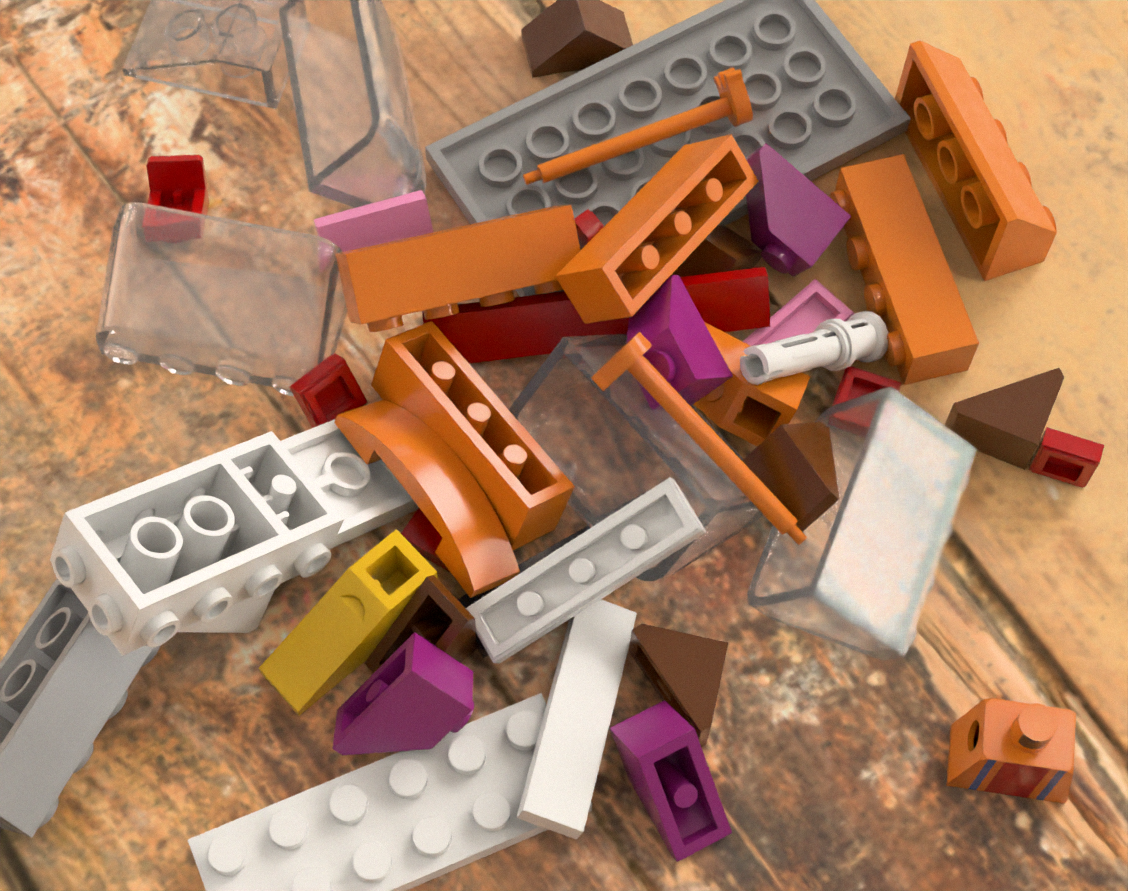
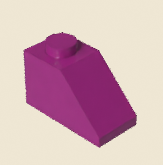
(789, 214)
(680, 343)
(406, 702)
(671, 779)

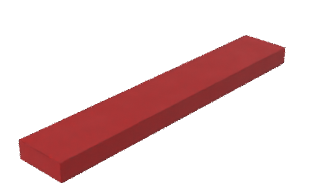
(539, 322)

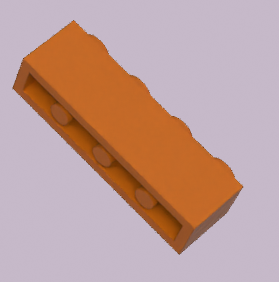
(657, 230)
(456, 266)
(904, 270)
(441, 388)

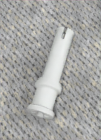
(830, 346)

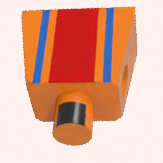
(1018, 750)

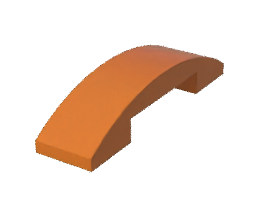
(441, 486)

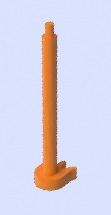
(733, 104)
(631, 358)

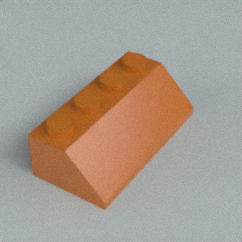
(972, 164)

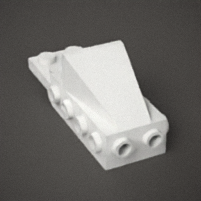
(220, 535)

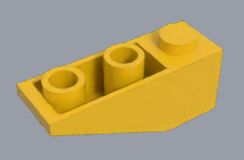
(346, 622)

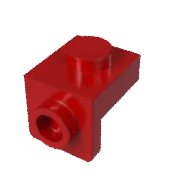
(178, 183)

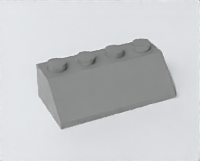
(54, 700)

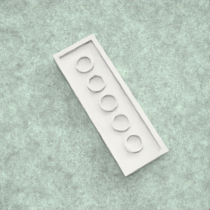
(387, 820)

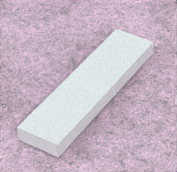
(585, 570)
(577, 719)

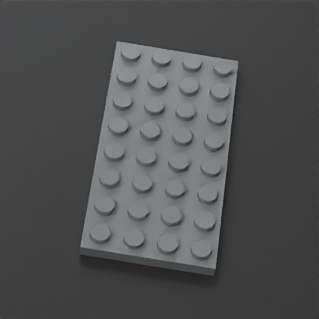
(804, 85)

